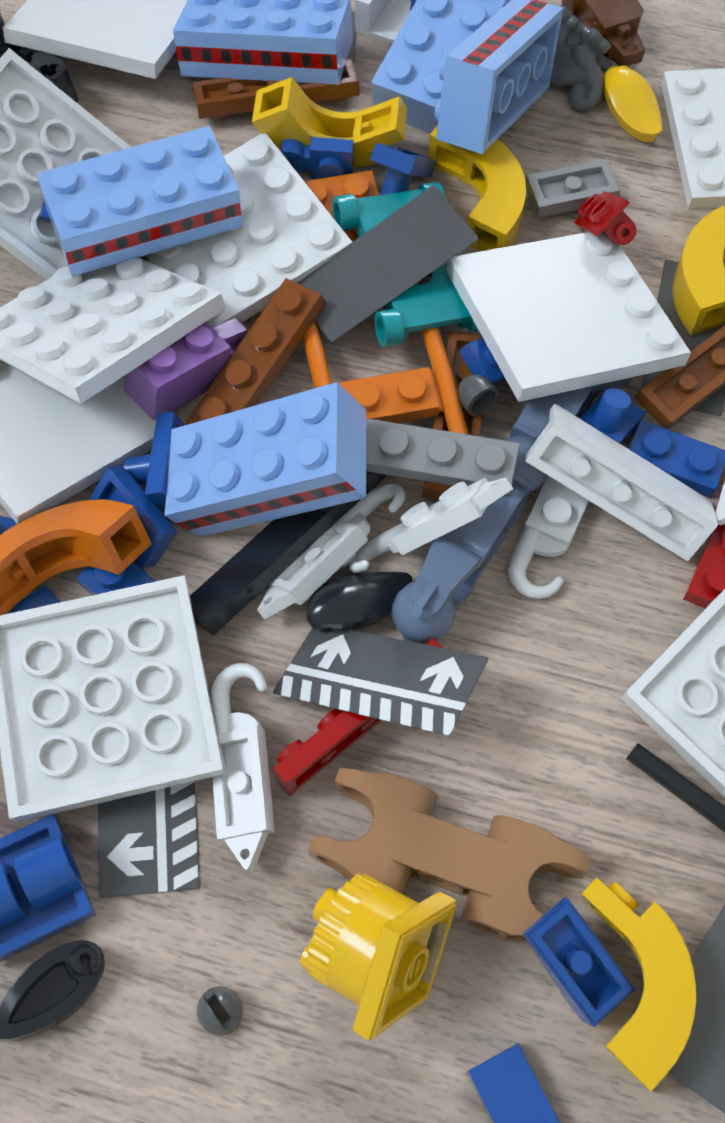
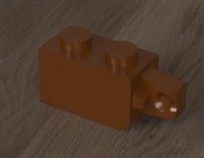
(617, 23)

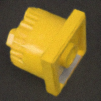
(377, 949)

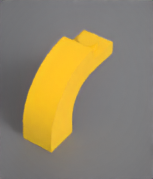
(288, 113)
(496, 179)
(700, 275)
(665, 1016)

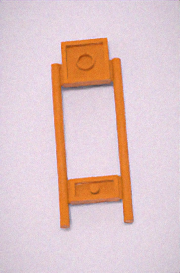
(396, 395)

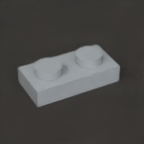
(569, 187)

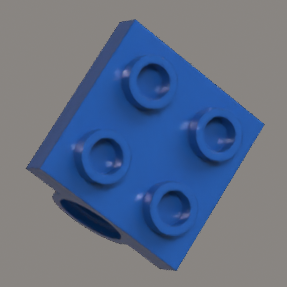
(38, 887)

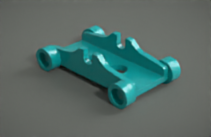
(421, 305)

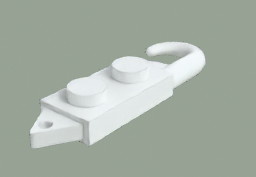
(424, 524)
(546, 534)
(328, 553)
(244, 790)

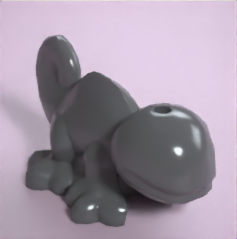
(580, 62)

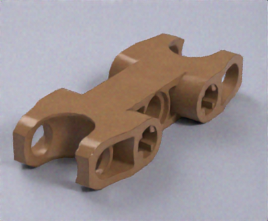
(412, 843)

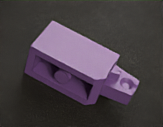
(184, 368)

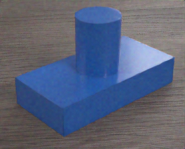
(402, 166)
(614, 415)
(154, 467)

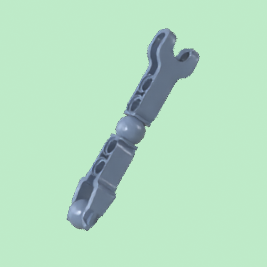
(458, 558)

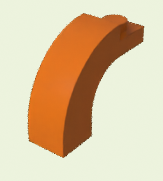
(67, 538)

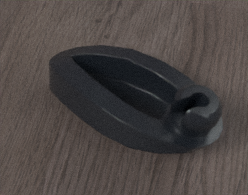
(355, 600)
(51, 989)

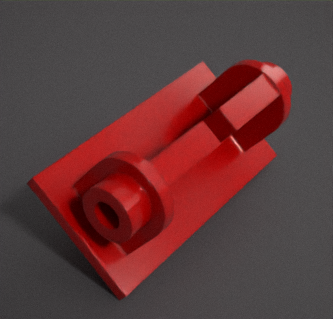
(606, 214)

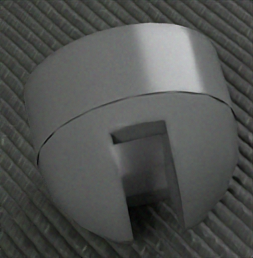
(477, 394)
(231, 1004)

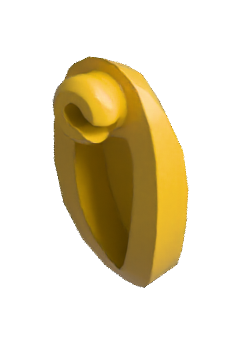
(632, 103)

